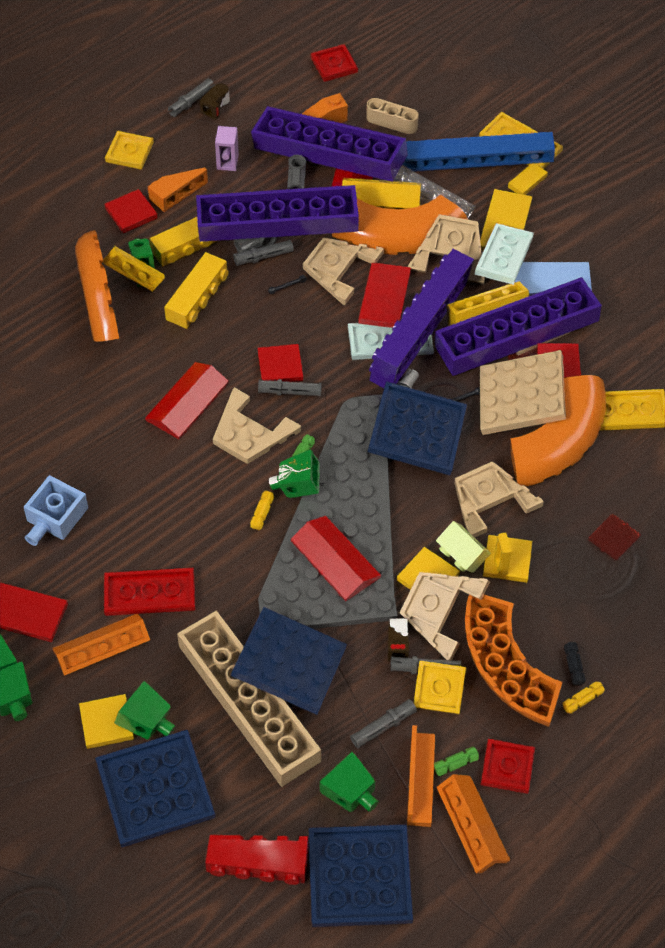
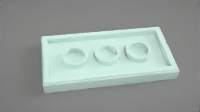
(504, 253)
(367, 338)

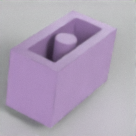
(226, 148)

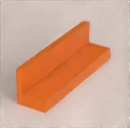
(101, 644)
(421, 779)
(472, 822)

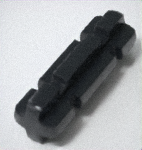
(574, 663)

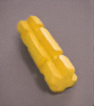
(262, 510)
(583, 697)

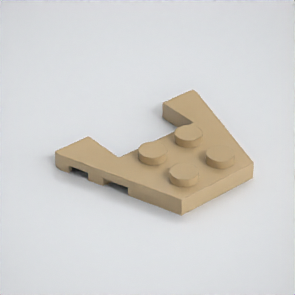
(445, 235)
(331, 261)
(246, 437)
(487, 488)
(431, 603)

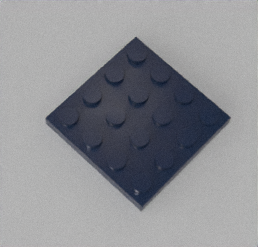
(417, 428)
(289, 660)
(155, 788)
(360, 876)

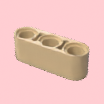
(392, 116)

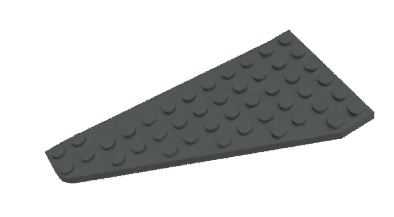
(358, 503)

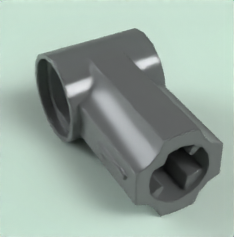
(296, 172)
(245, 244)

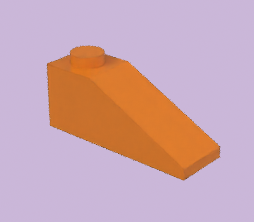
(329, 108)
(176, 187)

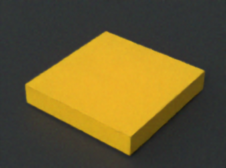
(129, 150)
(519, 560)
(425, 562)
(439, 687)
(99, 720)

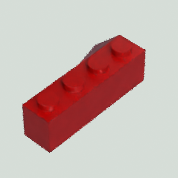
(258, 858)

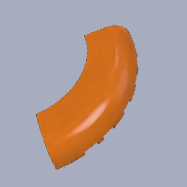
(398, 228)
(95, 288)
(563, 441)
(503, 664)

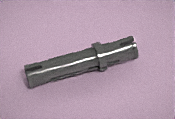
(186, 101)
(254, 255)
(295, 388)
(412, 664)
(391, 718)

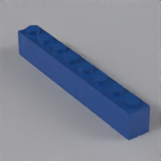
(480, 151)

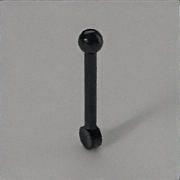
(301, 279)
(476, 391)

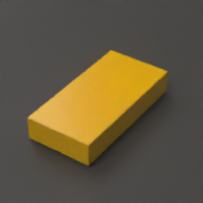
(527, 179)
(502, 554)

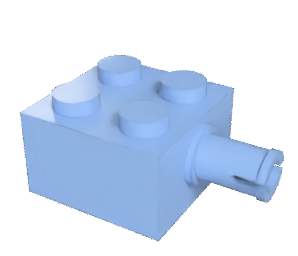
(54, 510)

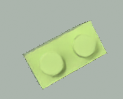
(462, 547)

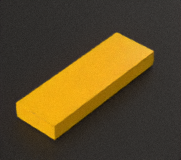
(133, 268)

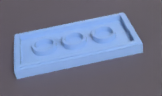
(546, 275)

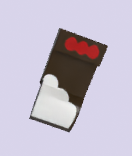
(214, 100)
(398, 638)

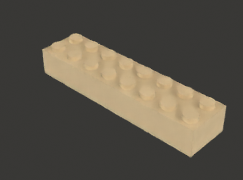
(259, 715)

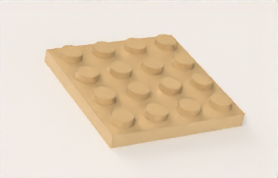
(522, 392)

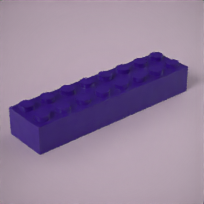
(330, 143)
(277, 213)
(420, 319)
(517, 326)

